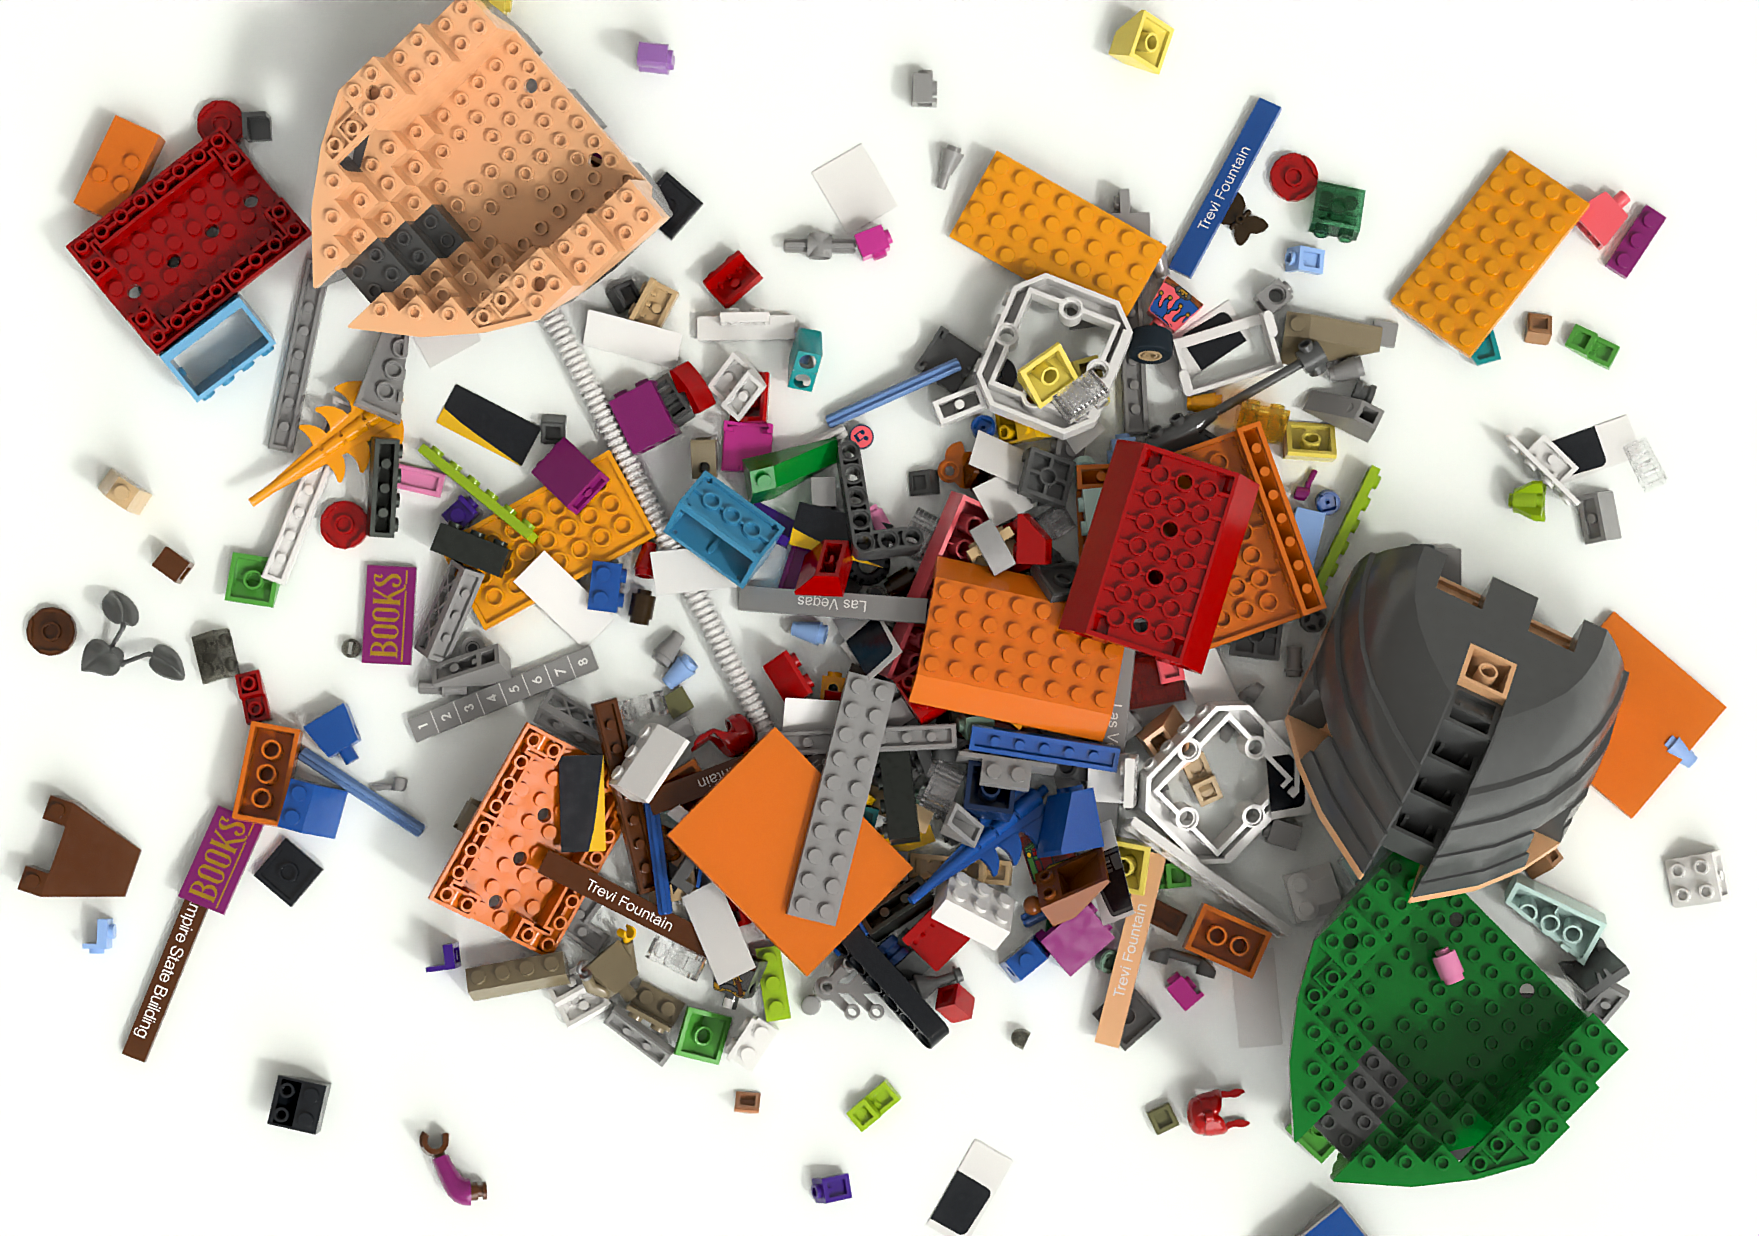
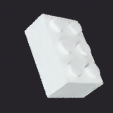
(974, 909)

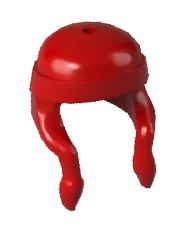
(735, 741)
(1204, 1111)

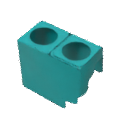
(805, 343)

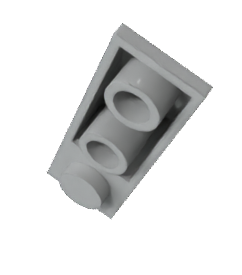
(1345, 413)

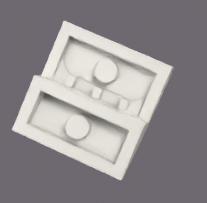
(737, 385)
(575, 1003)

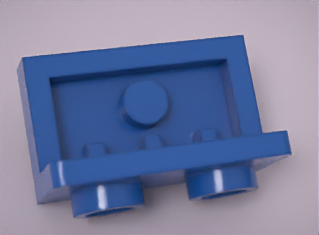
(606, 586)

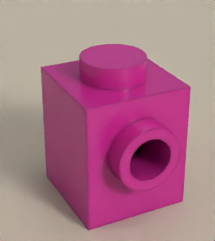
(873, 243)

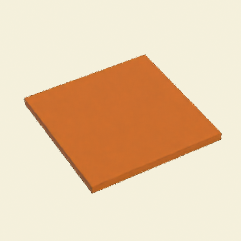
(1656, 705)

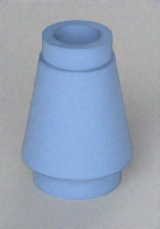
(810, 631)
(680, 671)
(1678, 748)

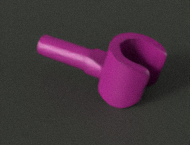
(1301, 493)

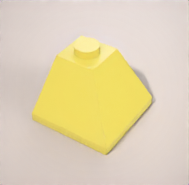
(1142, 42)
(1135, 863)

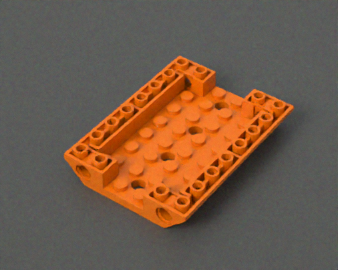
(530, 905)

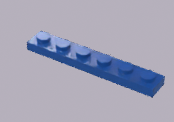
(1044, 748)

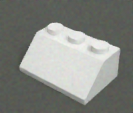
(648, 762)

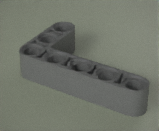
(861, 512)

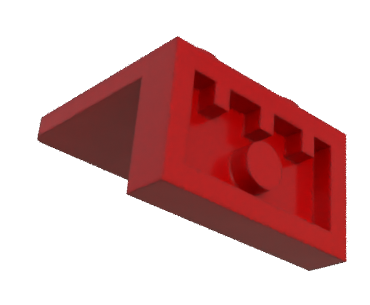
(934, 941)

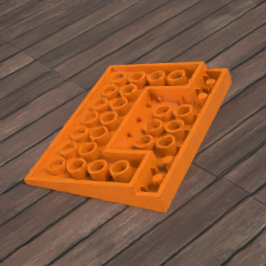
(751, 840)

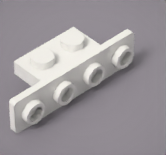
(745, 326)
(1549, 462)

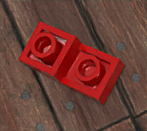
(691, 382)
(253, 696)

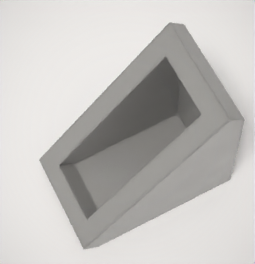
(961, 826)

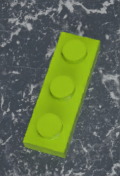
(774, 985)

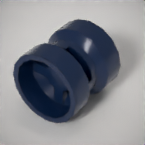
(892, 950)

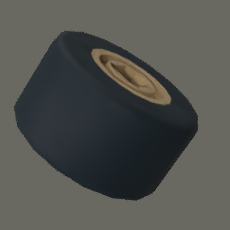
(1151, 344)

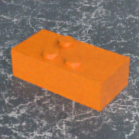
(119, 166)
(266, 773)

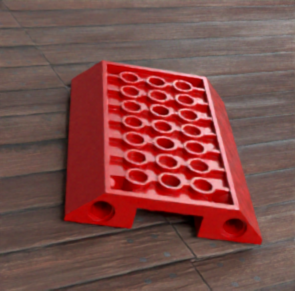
(171, 220)
(1130, 542)

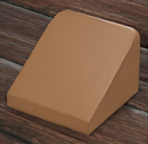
(1538, 329)

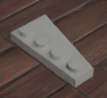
(384, 378)

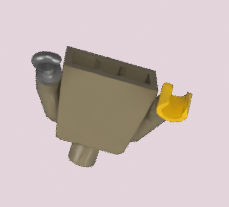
(612, 968)

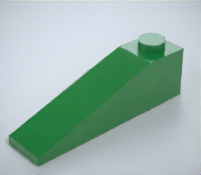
(782, 470)

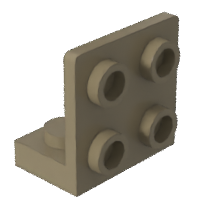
(655, 1007)

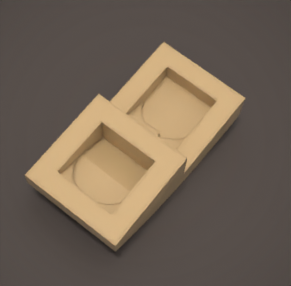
(1202, 781)

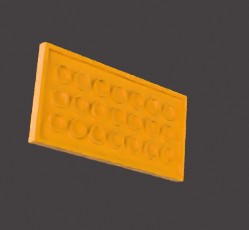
(1046, 229)
(1490, 254)
(600, 532)

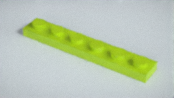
(487, 498)
(1349, 524)

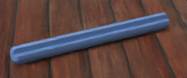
(893, 392)
(361, 792)

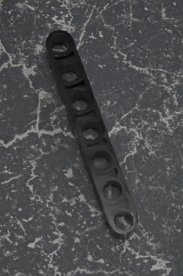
(893, 988)

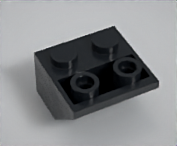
(299, 1104)

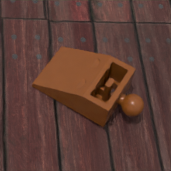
(1068, 887)

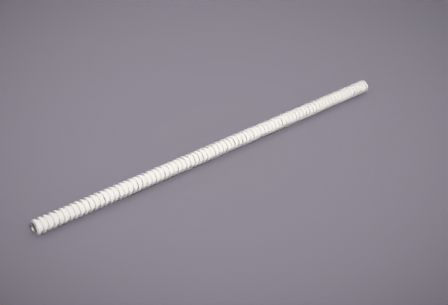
(655, 515)

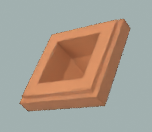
(747, 1102)

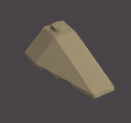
(1336, 336)

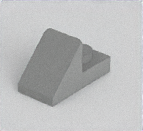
(1608, 1002)

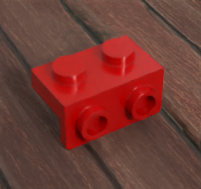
(732, 280)

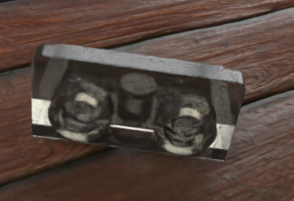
(215, 655)

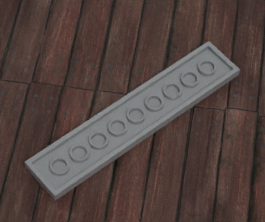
(841, 798)

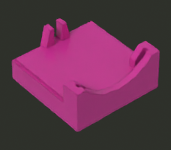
(743, 442)

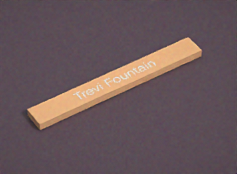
(1129, 958)

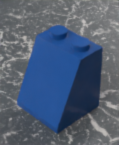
(312, 808)
(1070, 823)

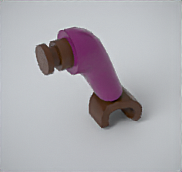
(456, 1186)

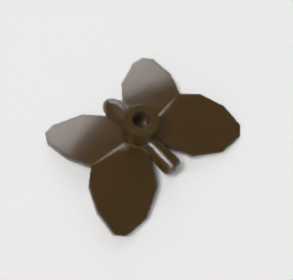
(1241, 222)

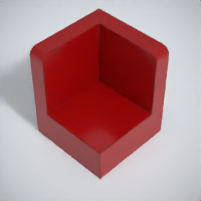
(955, 1003)

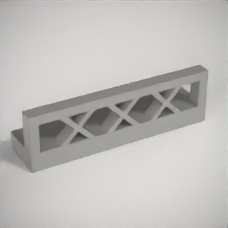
(450, 613)
(565, 726)

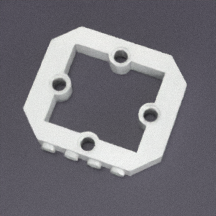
(1057, 295)
(1169, 760)

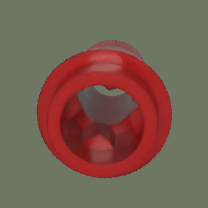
(643, 564)

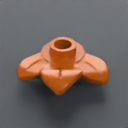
(955, 458)

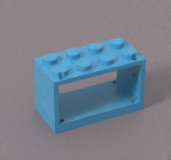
(226, 373)
(723, 529)

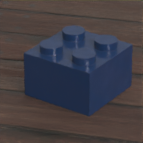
(983, 800)

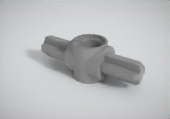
(820, 246)

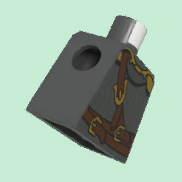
(742, 986)

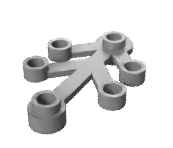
(853, 988)

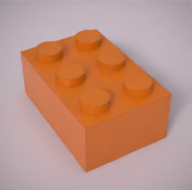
(1227, 940)

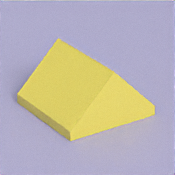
(1046, 375)
(1310, 442)

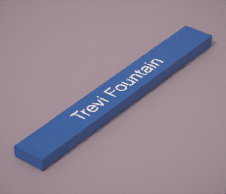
(1225, 188)

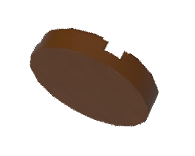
(51, 631)

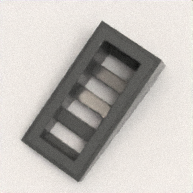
(679, 418)

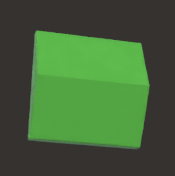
(246, 583)
(702, 1035)

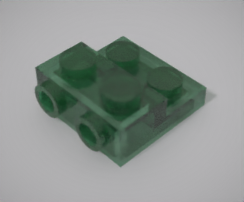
(1337, 212)

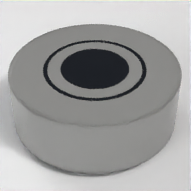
(471, 644)

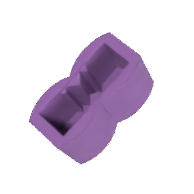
(655, 58)

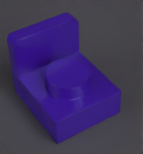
(462, 511)
(831, 1188)

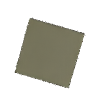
(678, 702)
(1162, 1118)

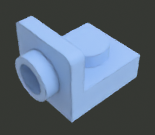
(1304, 260)

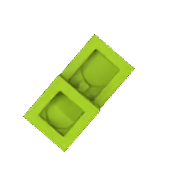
(873, 1105)

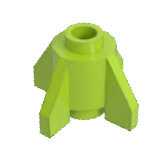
(1529, 500)

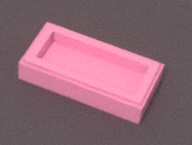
(421, 481)

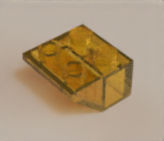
(1272, 418)

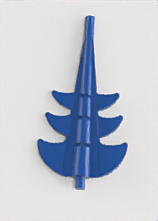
(1026, 818)

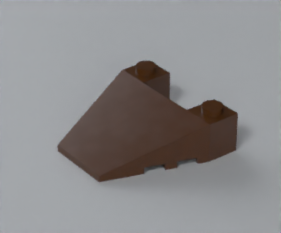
(89, 858)

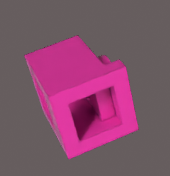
(1183, 990)

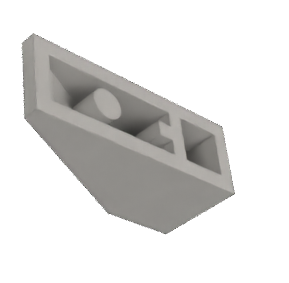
(474, 668)

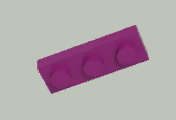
(1635, 241)

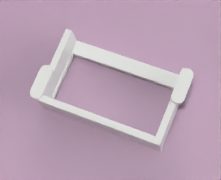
(1269, 329)

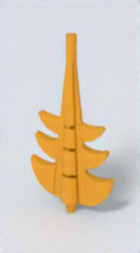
(347, 434)

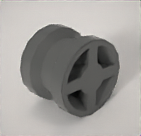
(1364, 391)
(1316, 619)

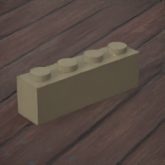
(517, 976)

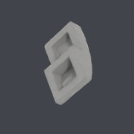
(992, 547)

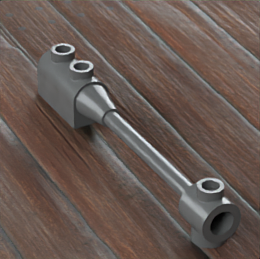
(1185, 429)

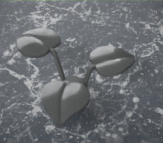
(107, 659)

